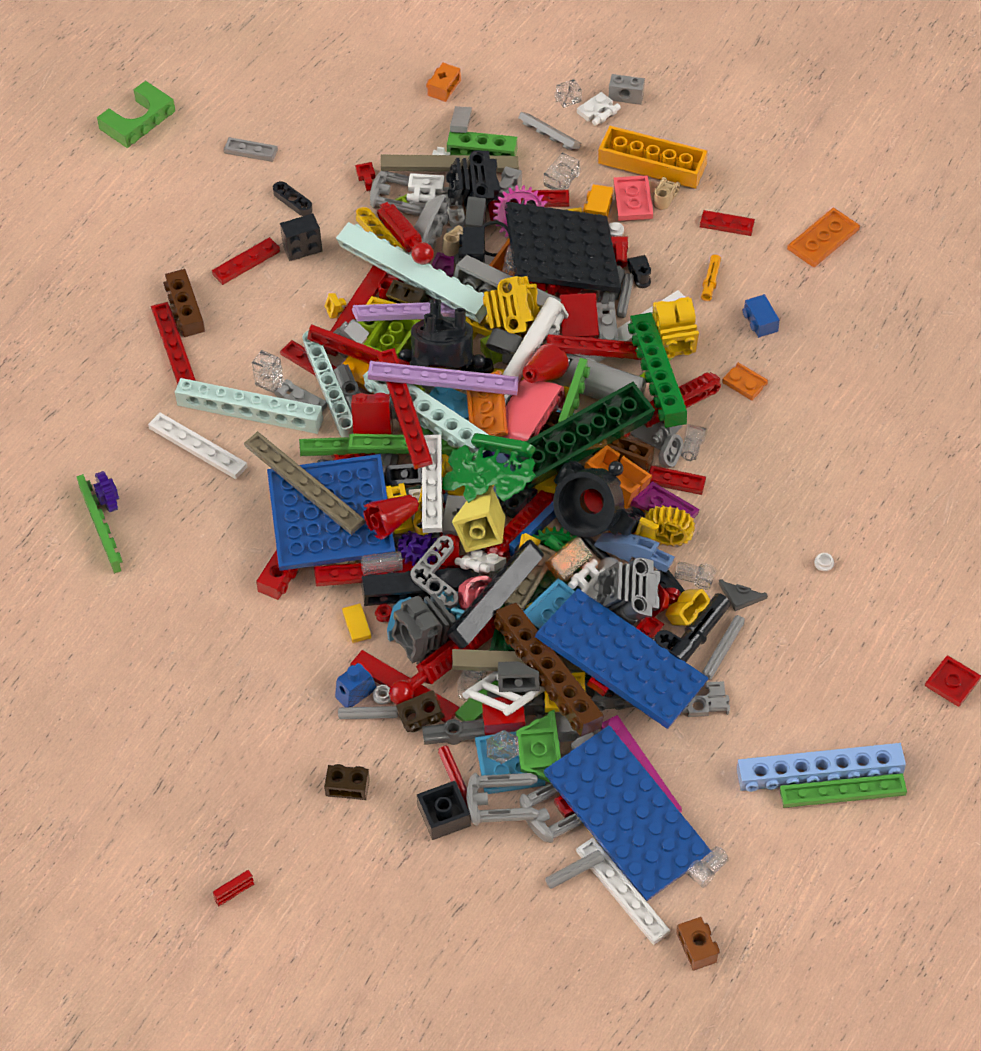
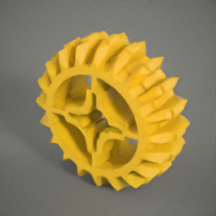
(674, 525)

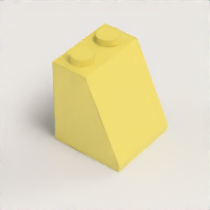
(480, 522)

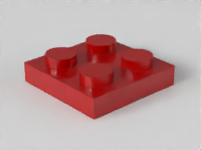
(953, 681)

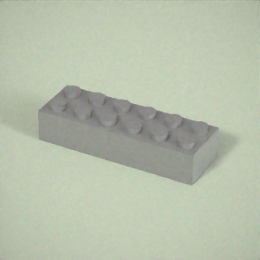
(486, 278)

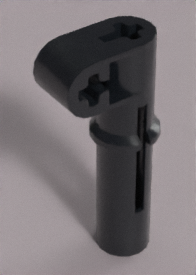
(696, 632)

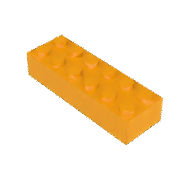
(652, 156)

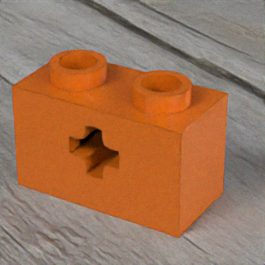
(443, 81)

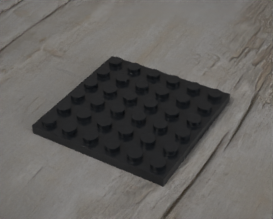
(562, 247)

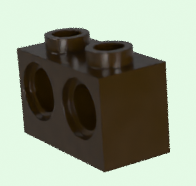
(405, 293)
(419, 706)
(346, 787)

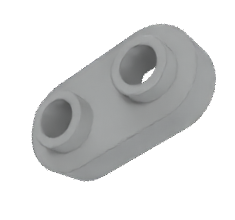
(671, 451)

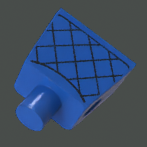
(354, 685)

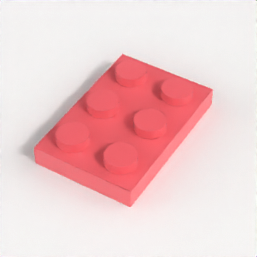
(633, 198)

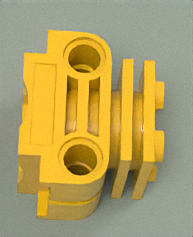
(512, 305)
(676, 326)

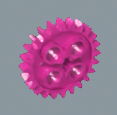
(515, 195)

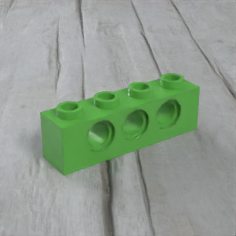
(467, 142)

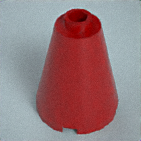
(546, 364)
(389, 514)

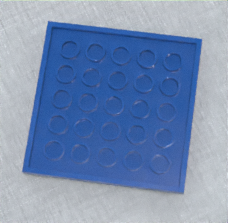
(310, 536)

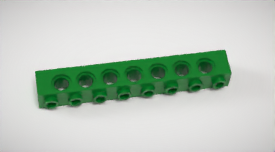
(657, 370)

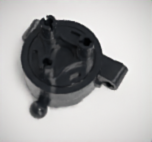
(442, 341)

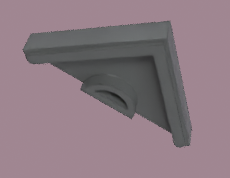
(740, 595)

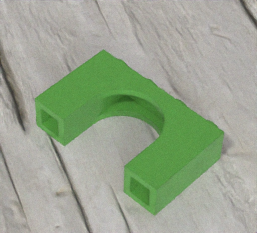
(130, 130)

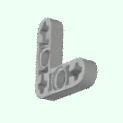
(429, 570)

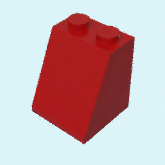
(582, 315)
(372, 414)

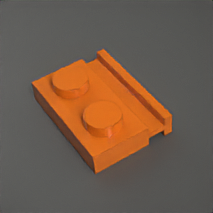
(744, 381)

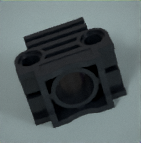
(473, 178)

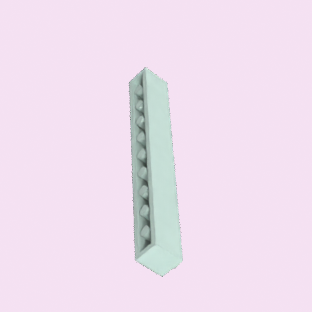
(402, 266)

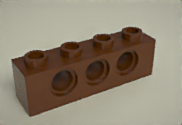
(184, 302)

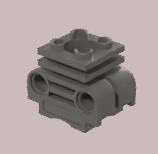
(630, 589)
(422, 626)

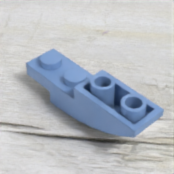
(634, 546)

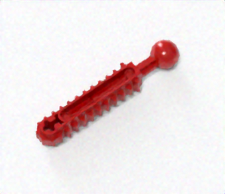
(405, 233)
(692, 392)
(520, 522)
(436, 665)

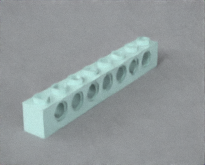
(249, 405)
(434, 416)

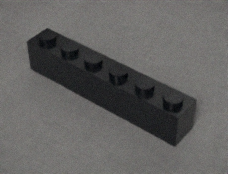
(394, 587)

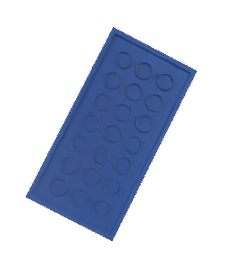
(622, 658)
(627, 812)

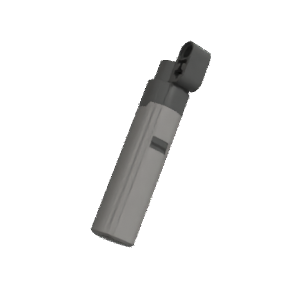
(601, 380)

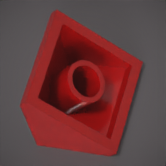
(496, 721)

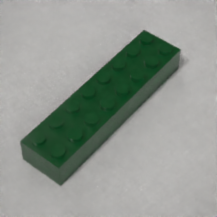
(587, 431)

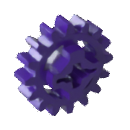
(106, 491)
(417, 547)

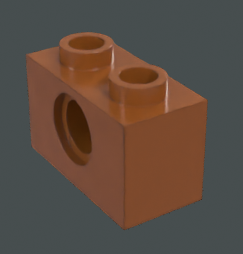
(697, 955)

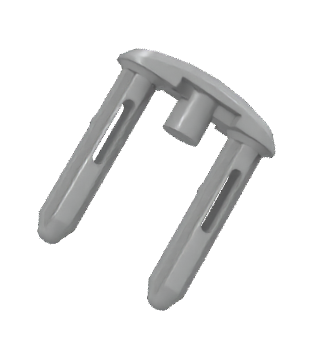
(379, 187)
(497, 815)
(538, 825)

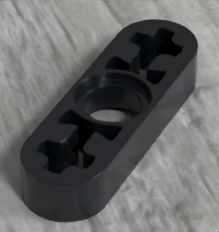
(291, 192)

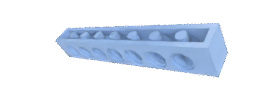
(810, 761)

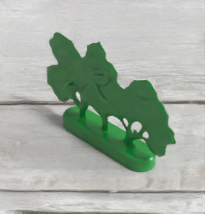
(484, 472)

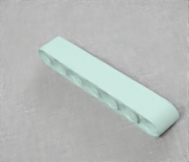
(329, 390)

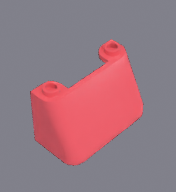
(531, 408)

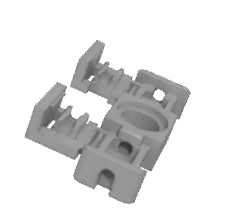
(716, 699)

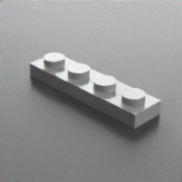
(543, 128)

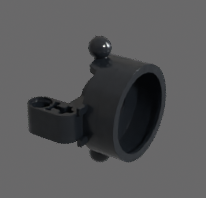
(572, 511)

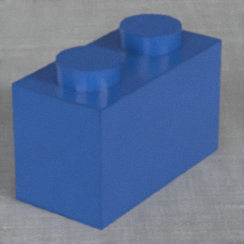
(761, 316)

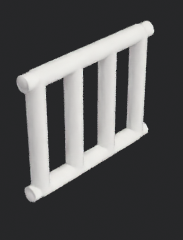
(485, 683)

